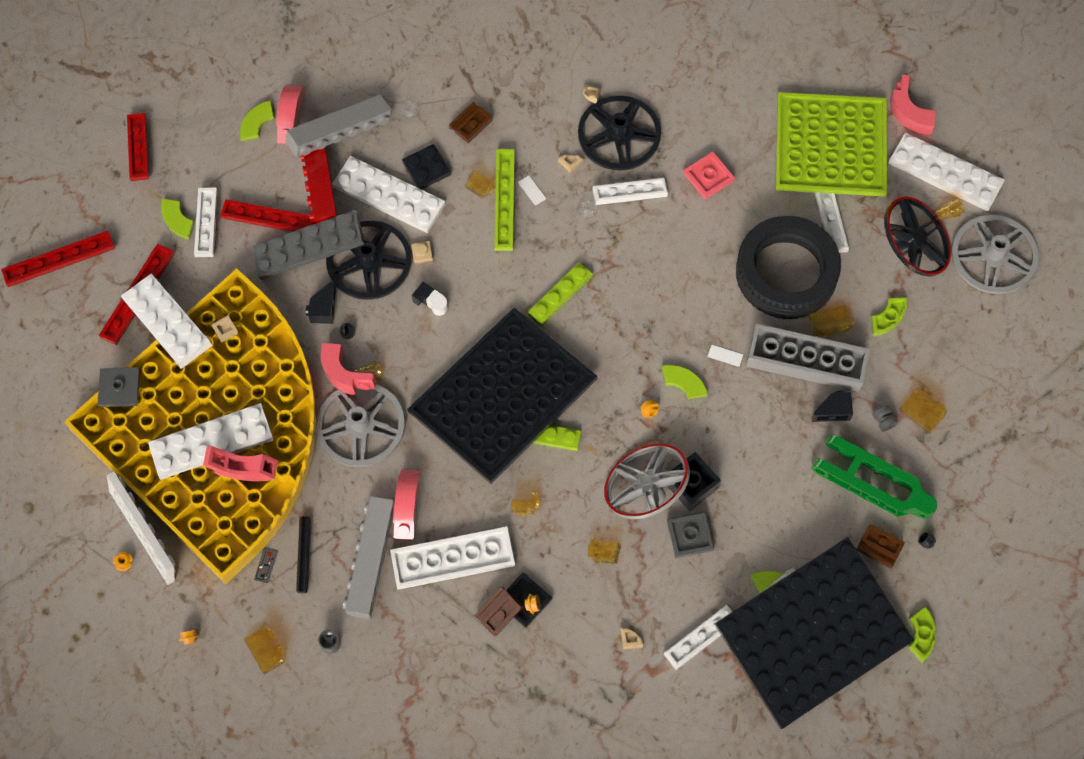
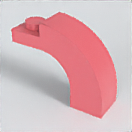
(288, 109)
(909, 115)
(342, 379)
(240, 467)
(405, 503)

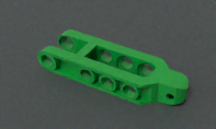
(918, 503)

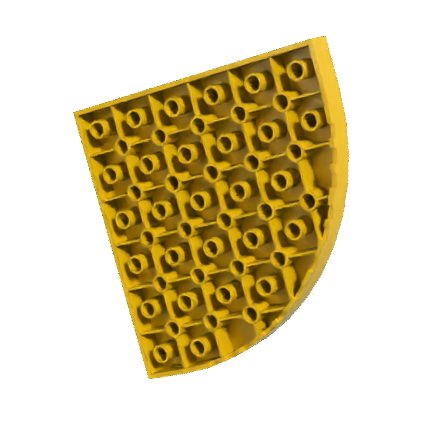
(212, 514)

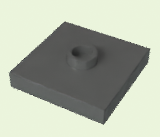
(118, 387)
(690, 535)

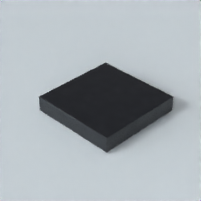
(520, 591)

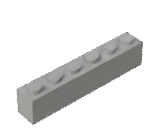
(338, 126)
(370, 557)

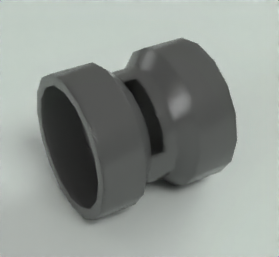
(885, 418)
(326, 638)

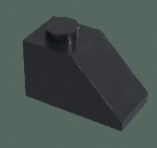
(322, 305)
(835, 408)

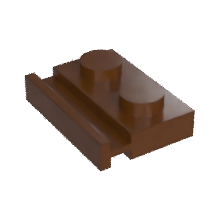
(471, 122)
(880, 546)
(498, 611)

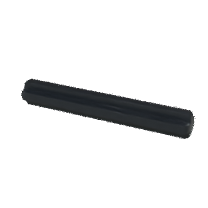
(303, 555)

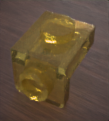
(479, 184)
(524, 507)
(603, 551)

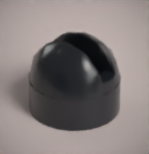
(351, 331)
(927, 540)

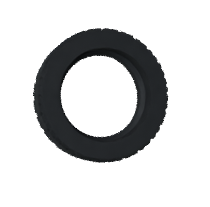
(796, 231)

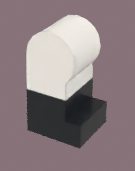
(431, 298)

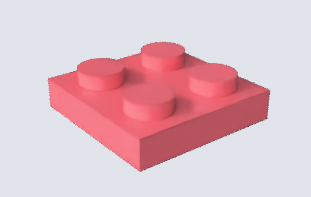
(709, 175)

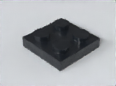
(426, 167)

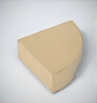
(591, 93)
(570, 162)
(630, 639)

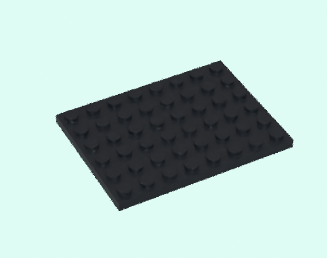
(502, 395)
(813, 632)

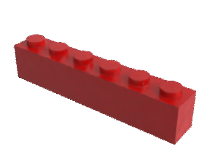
(319, 186)

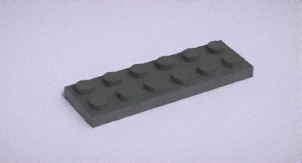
(308, 245)

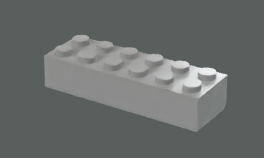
(808, 357)

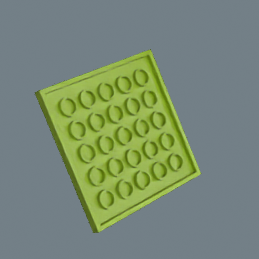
(831, 144)

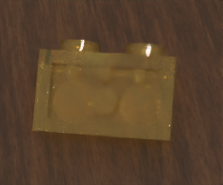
(831, 321)
(923, 410)
(264, 649)

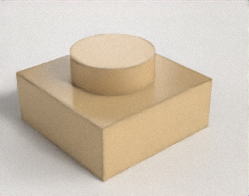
(421, 252)
(224, 329)

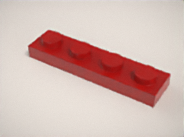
(137, 147)

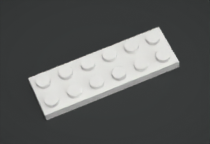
(946, 171)
(389, 194)
(166, 321)
(229, 433)
(144, 531)
(452, 558)

